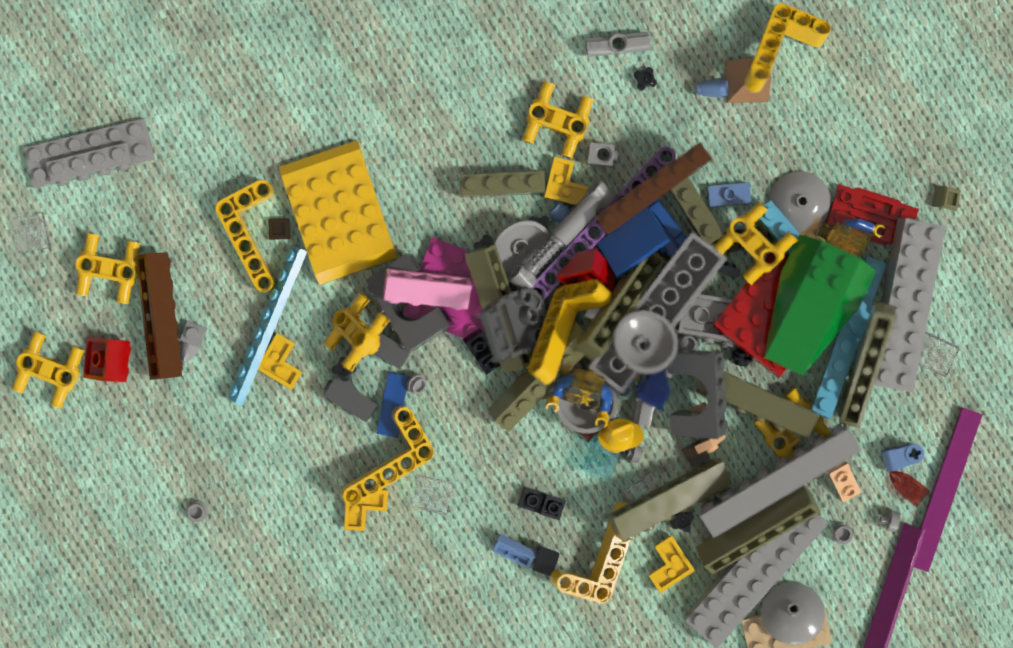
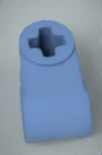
(898, 457)

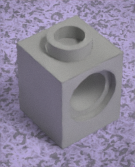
(594, 148)

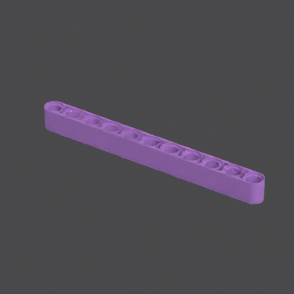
(584, 238)

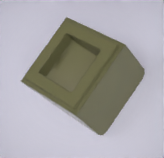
(946, 198)

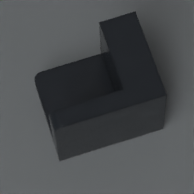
(545, 560)

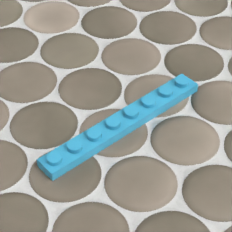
(777, 227)
(263, 332)
(843, 353)

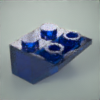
(654, 389)

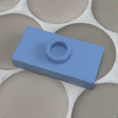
(729, 194)
(514, 551)

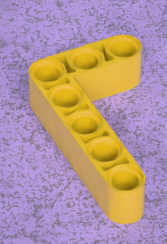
(789, 22)
(244, 233)
(559, 322)
(394, 462)
(597, 579)

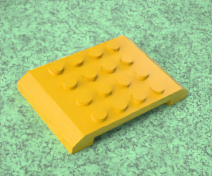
(338, 212)

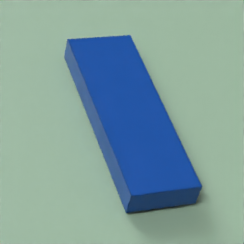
(394, 396)

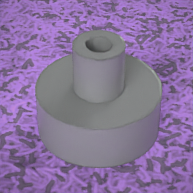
(892, 520)

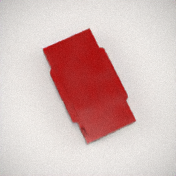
(871, 207)

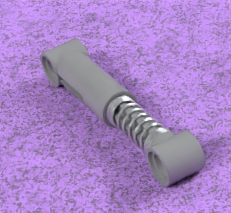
(596, 198)

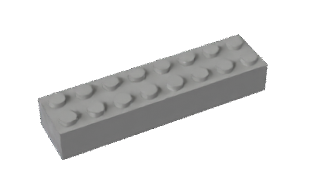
(910, 289)
(668, 296)
(780, 479)
(748, 581)

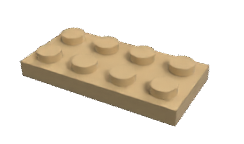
(758, 637)

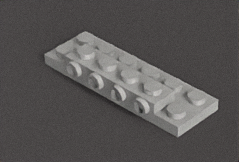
(89, 154)
(701, 317)

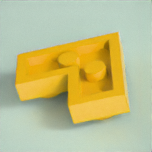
(559, 185)
(275, 365)
(356, 515)
(675, 566)

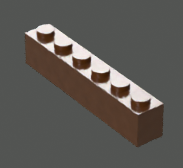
(654, 188)
(159, 315)

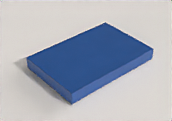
(633, 242)

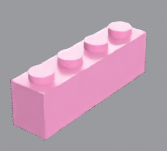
(427, 289)

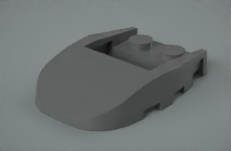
(525, 317)

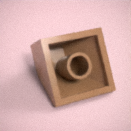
(737, 92)

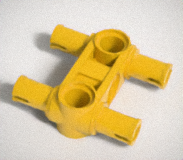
(557, 119)
(755, 243)
(107, 268)
(363, 339)
(47, 369)
(788, 439)

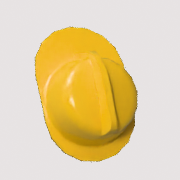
(620, 435)

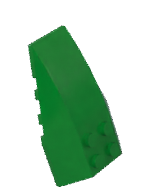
(814, 301)

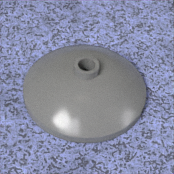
(805, 185)
(532, 236)
(652, 332)
(583, 419)
(788, 626)

